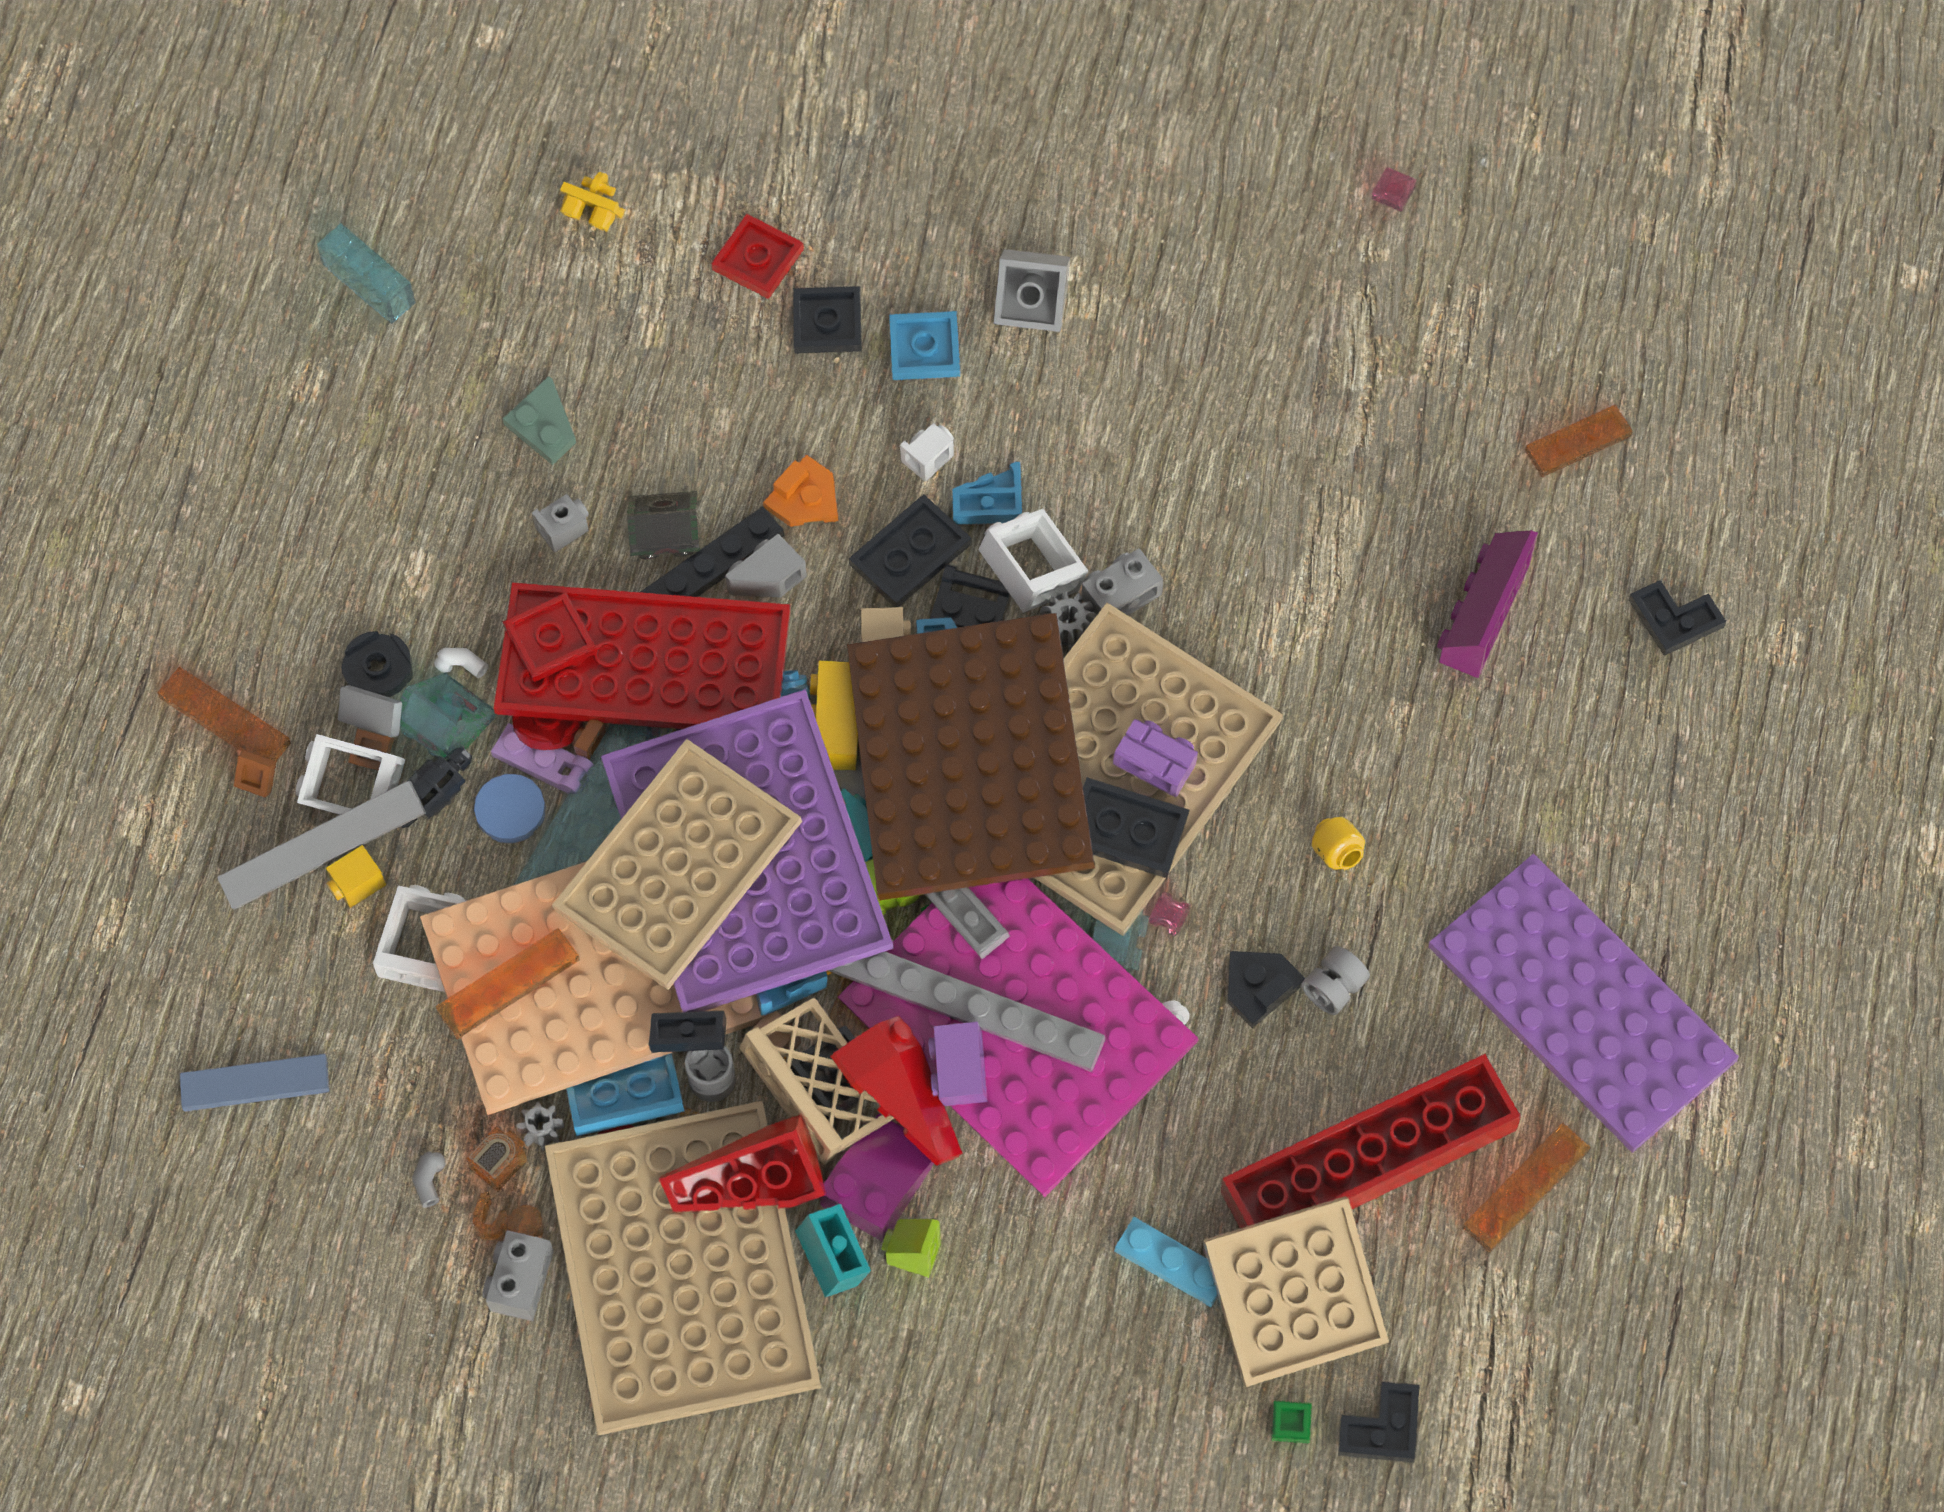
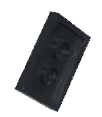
(910, 551)
(1133, 827)

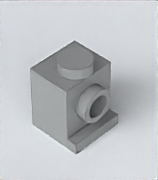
(557, 528)

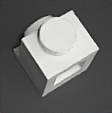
(928, 451)

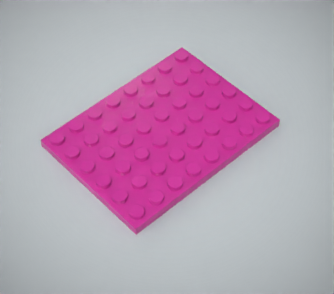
(1038, 1107)

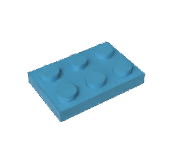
(626, 1096)

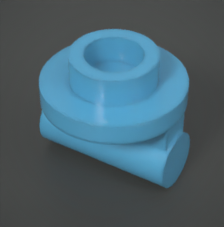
(794, 683)

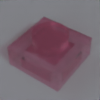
(1394, 189)

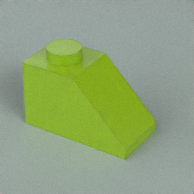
(913, 1245)

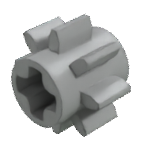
(549, 1129)

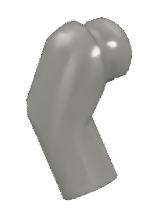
(423, 1175)

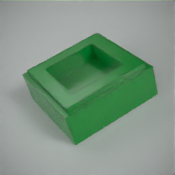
(1291, 1421)

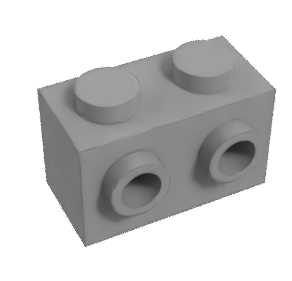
(1124, 584)
(518, 1275)

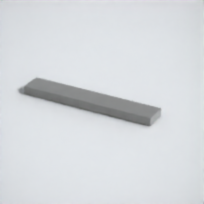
(321, 845)

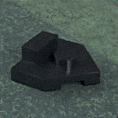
(1260, 983)

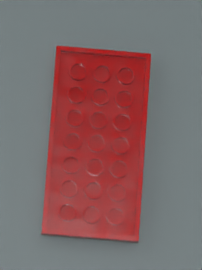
(655, 660)

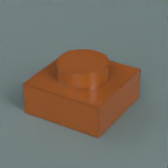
(588, 738)
(372, 741)
(254, 773)

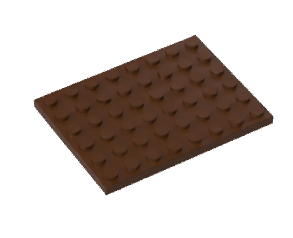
(969, 757)

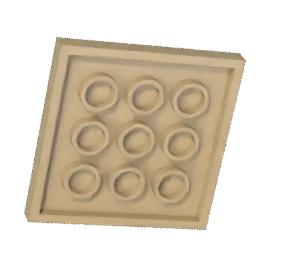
(1295, 1291)

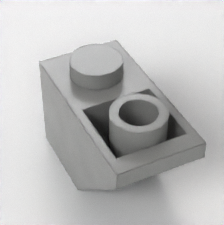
(768, 571)

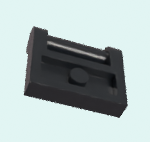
(965, 608)

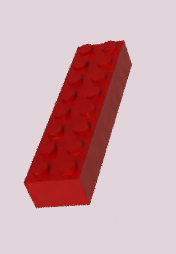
(1378, 1146)

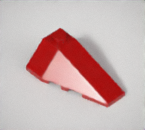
(896, 1074)
(760, 1169)

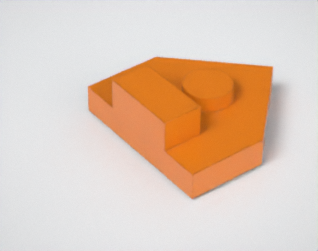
(803, 494)

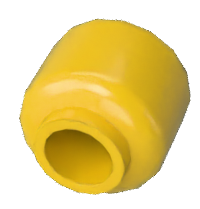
(1338, 843)

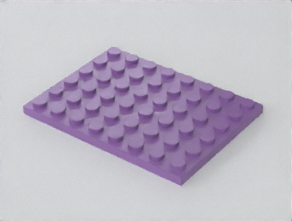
(814, 897)

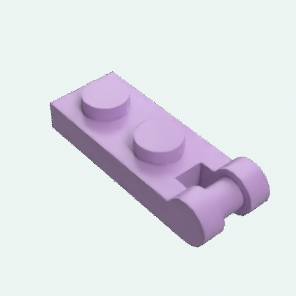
(541, 764)

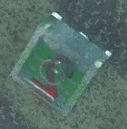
(443, 715)

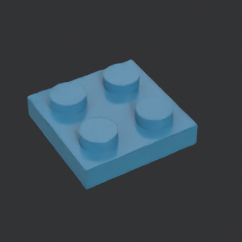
(924, 345)

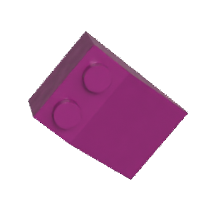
(877, 1179)

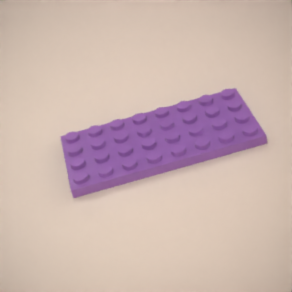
(1583, 1002)

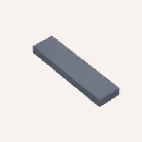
(254, 1082)

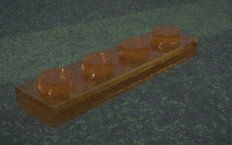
(222, 716)
(507, 983)
(1526, 1187)

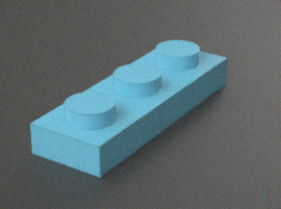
(1168, 1260)

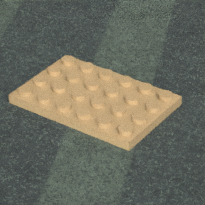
(677, 863)

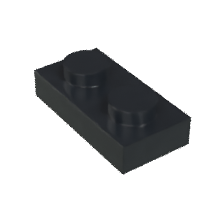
(687, 1031)

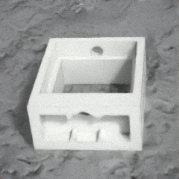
(1029, 594)
(317, 757)
(403, 968)

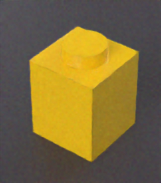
(354, 877)

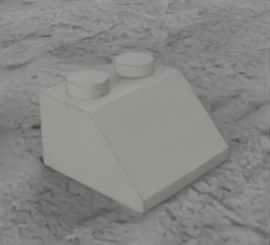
(1031, 290)

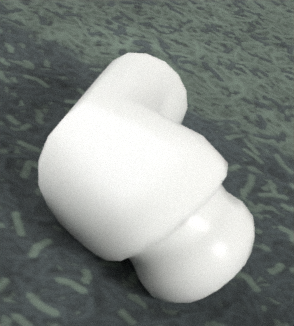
(463, 657)

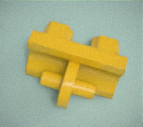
(604, 208)

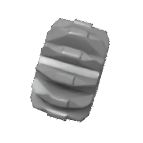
(1068, 611)

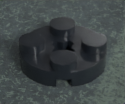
(382, 647)

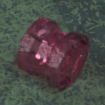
(1169, 913)

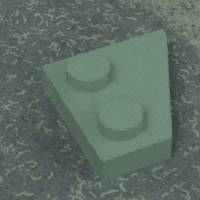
(542, 422)

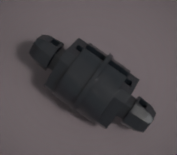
(439, 781)

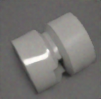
(1339, 976)
(710, 1074)

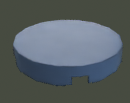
(509, 808)

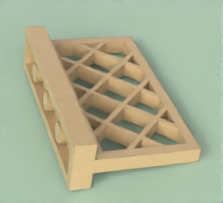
(789, 1089)

